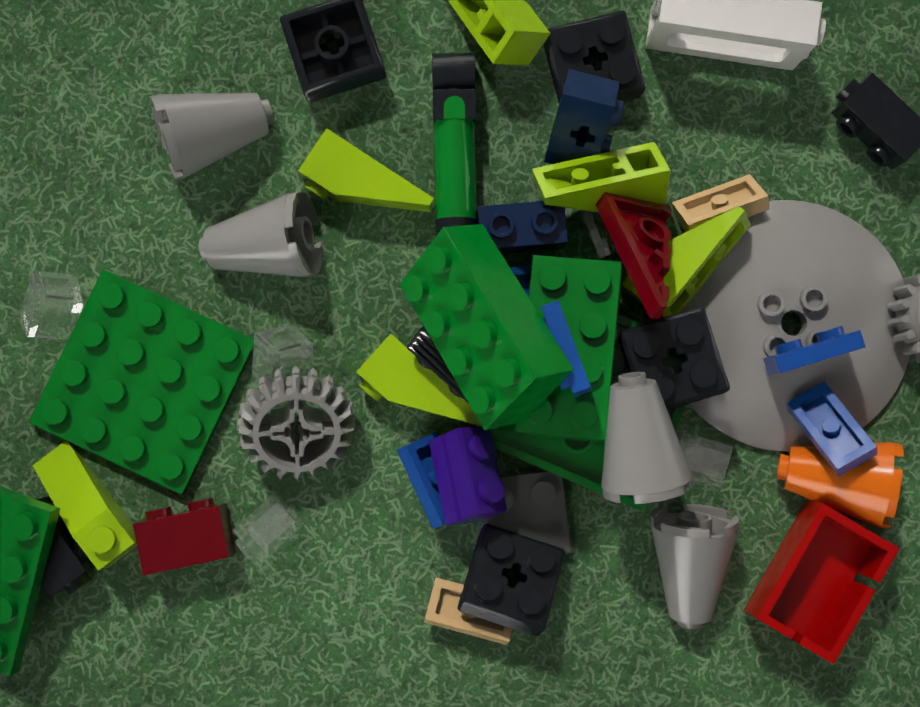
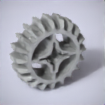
(262, 428)

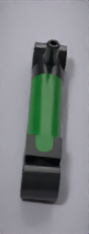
(454, 139)

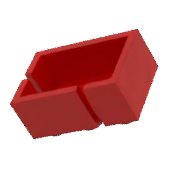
(810, 580)

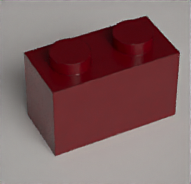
(184, 538)

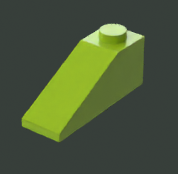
(503, 28)
(627, 172)
(354, 177)
(697, 256)
(400, 379)
(86, 506)

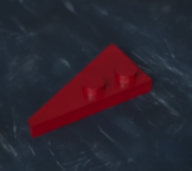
(642, 245)

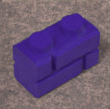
(467, 475)

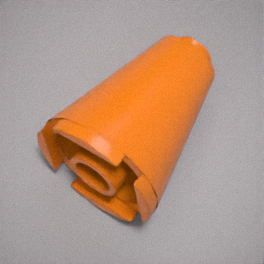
(864, 493)

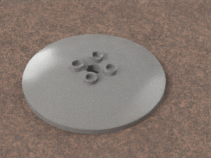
(830, 276)

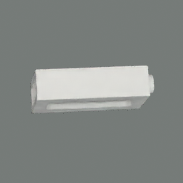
(738, 30)

